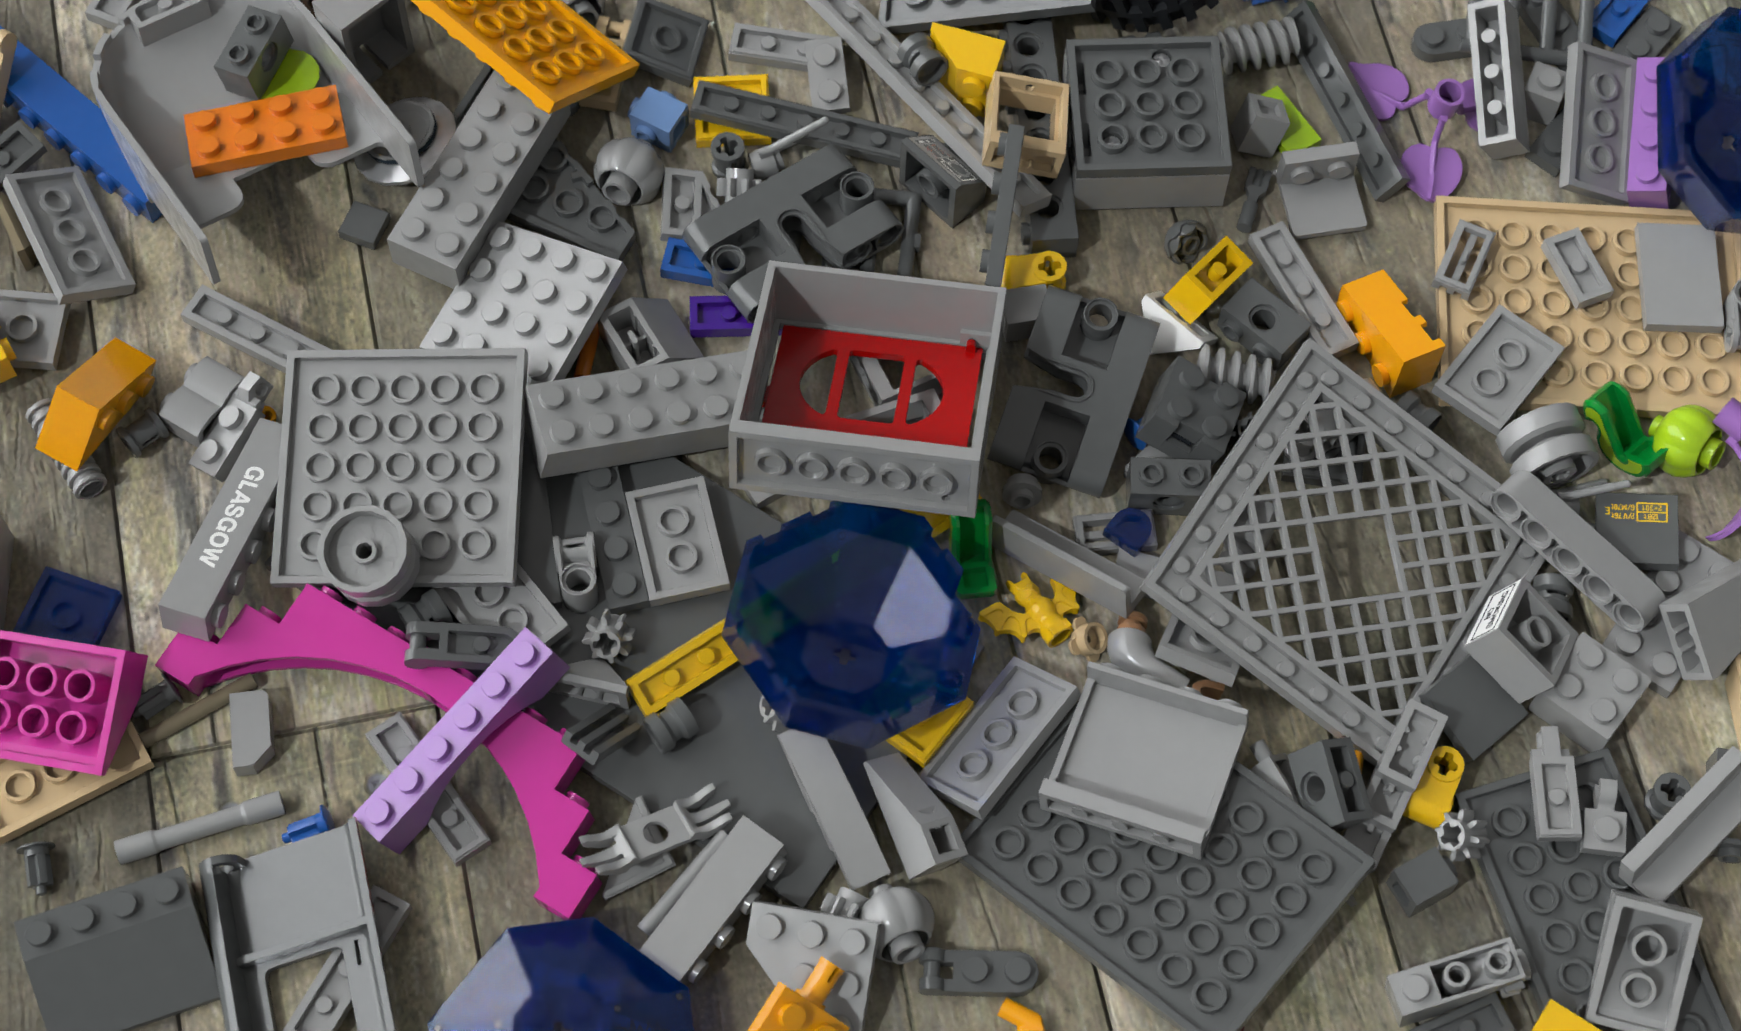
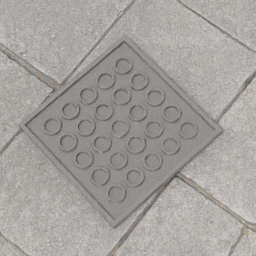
(413, 434)

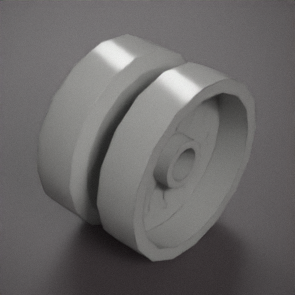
(1549, 445)
(368, 555)

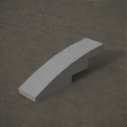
(1397, 776)
(834, 807)

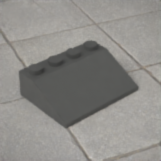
(120, 956)

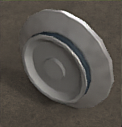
(429, 125)

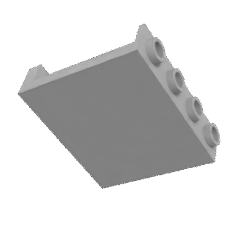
(1146, 759)

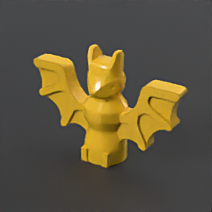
(1040, 615)

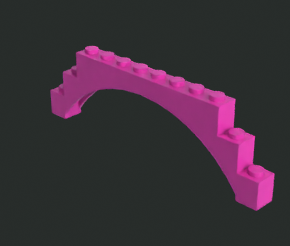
(331, 636)

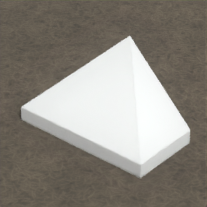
(1174, 331)

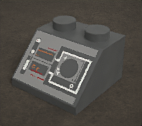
(940, 178)

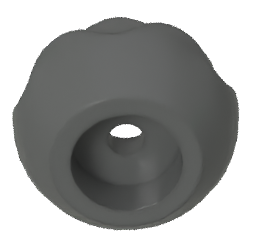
(1185, 241)

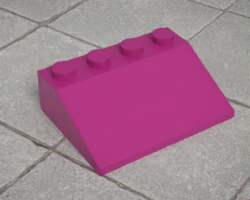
(65, 701)

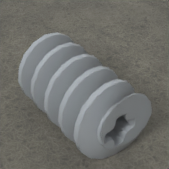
(1258, 43)
(1245, 377)

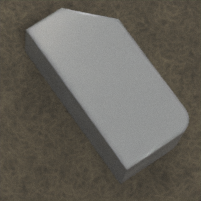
(251, 731)

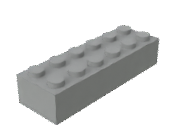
(474, 182)
(632, 414)

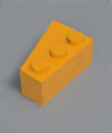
(1388, 333)
(94, 401)

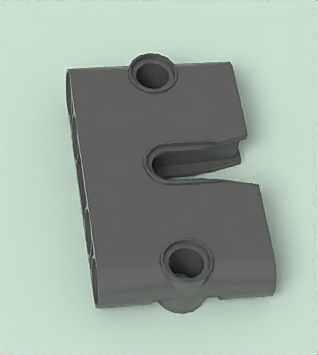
(804, 198)
(1083, 429)

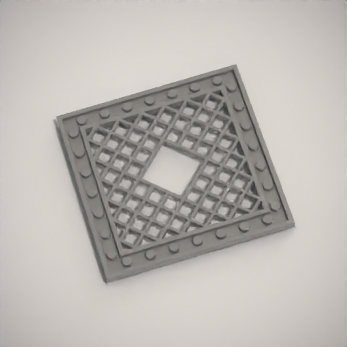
(1176, 575)

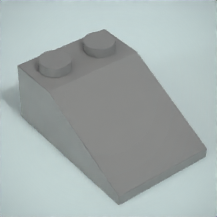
(1642, 963)

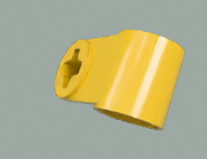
(1031, 270)
(1436, 791)

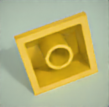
(970, 64)

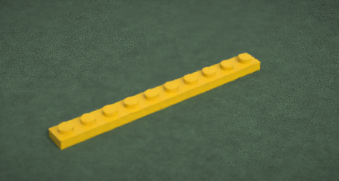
(705, 656)

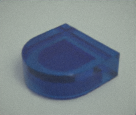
(1129, 530)

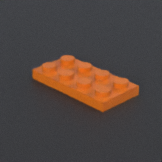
(265, 131)

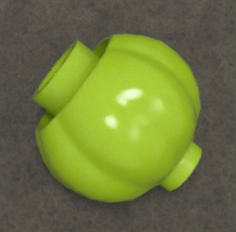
(1691, 439)

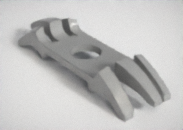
(678, 821)

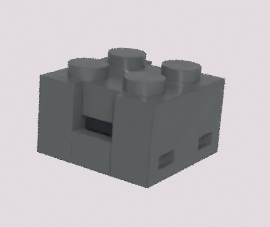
(1190, 414)

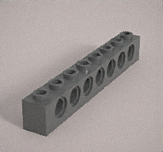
(1061, 230)

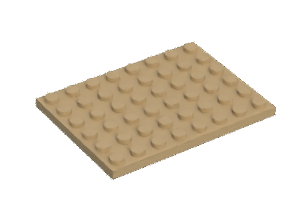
(1601, 339)

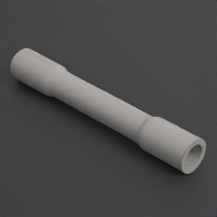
(153, 841)

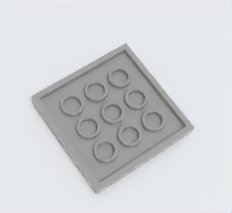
(528, 296)

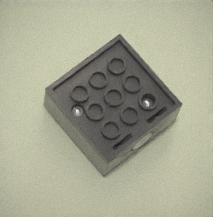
(1146, 122)

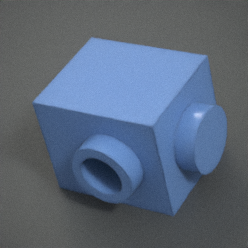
(658, 118)

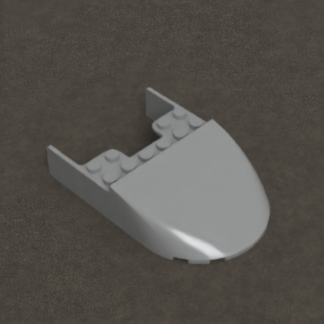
(163, 67)

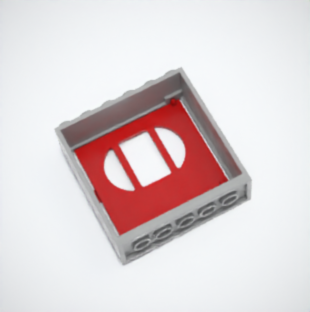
(855, 460)

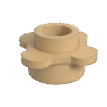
(1088, 639)

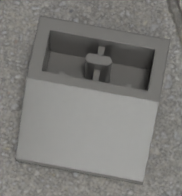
(645, 333)

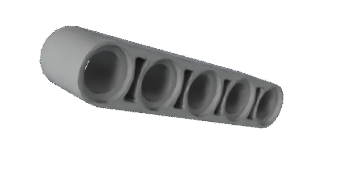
(1577, 551)

